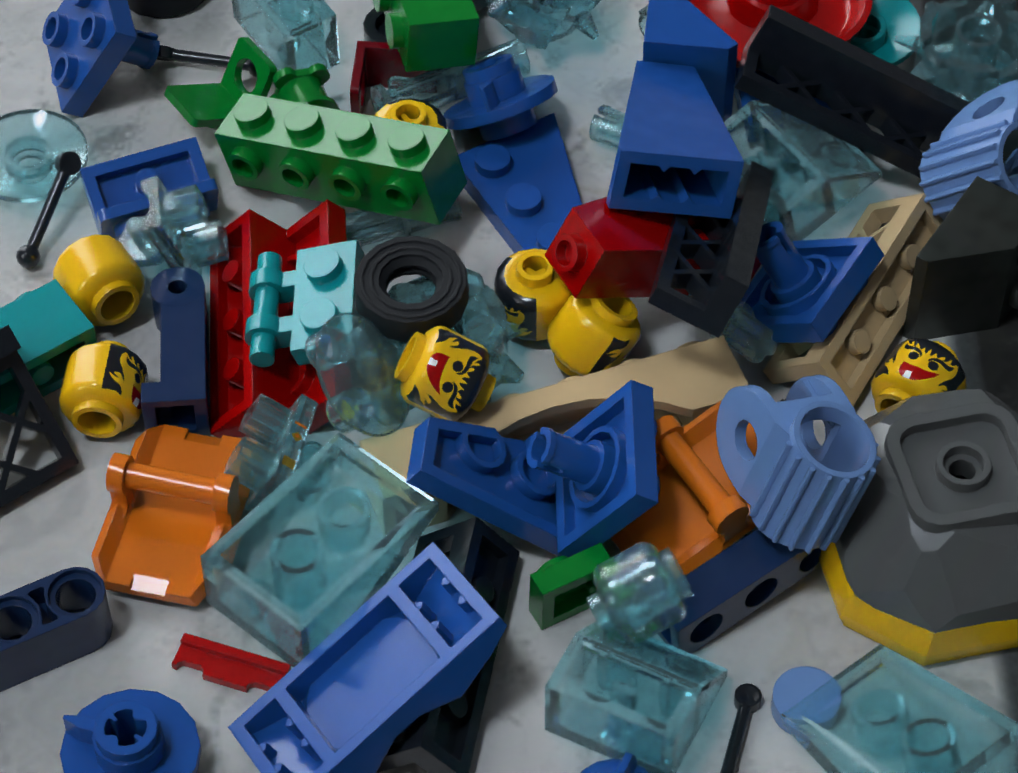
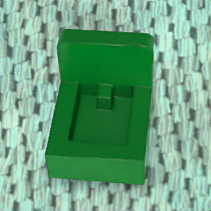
(562, 586)

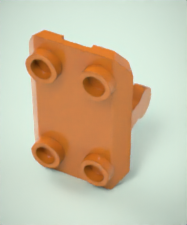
(697, 502)
(167, 513)

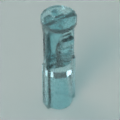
(444, 84)

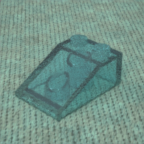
(315, 548)
(901, 722)

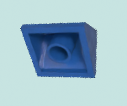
(685, 36)

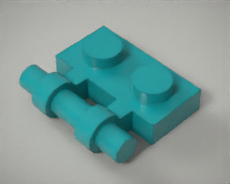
(317, 288)

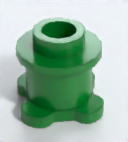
(303, 86)

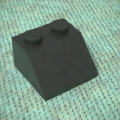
(968, 267)

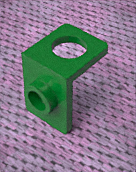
(210, 103)

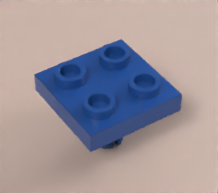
(88, 44)
(808, 282)
(601, 468)

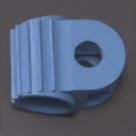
(972, 148)
(793, 484)

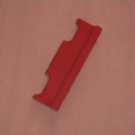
(228, 664)

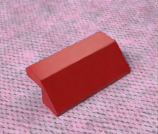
(233, 378)

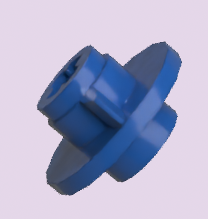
(499, 98)
(131, 735)

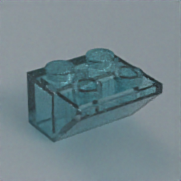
(811, 167)
(630, 697)

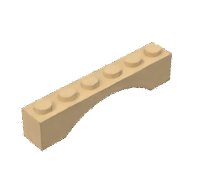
(682, 382)

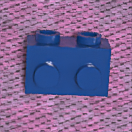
(115, 186)

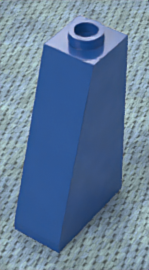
(674, 147)

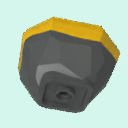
(928, 553)

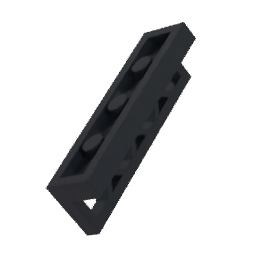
(852, 84)
(724, 259)
(447, 735)

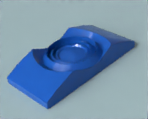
(375, 674)

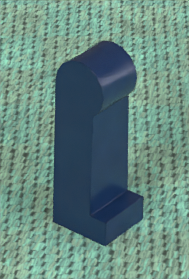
(183, 324)
(736, 586)

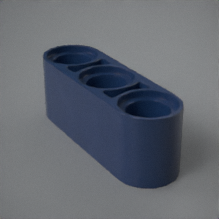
(49, 628)

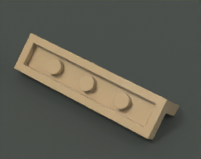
(876, 312)

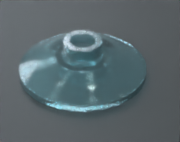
(29, 149)

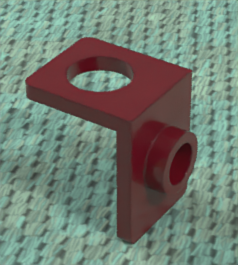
(373, 66)

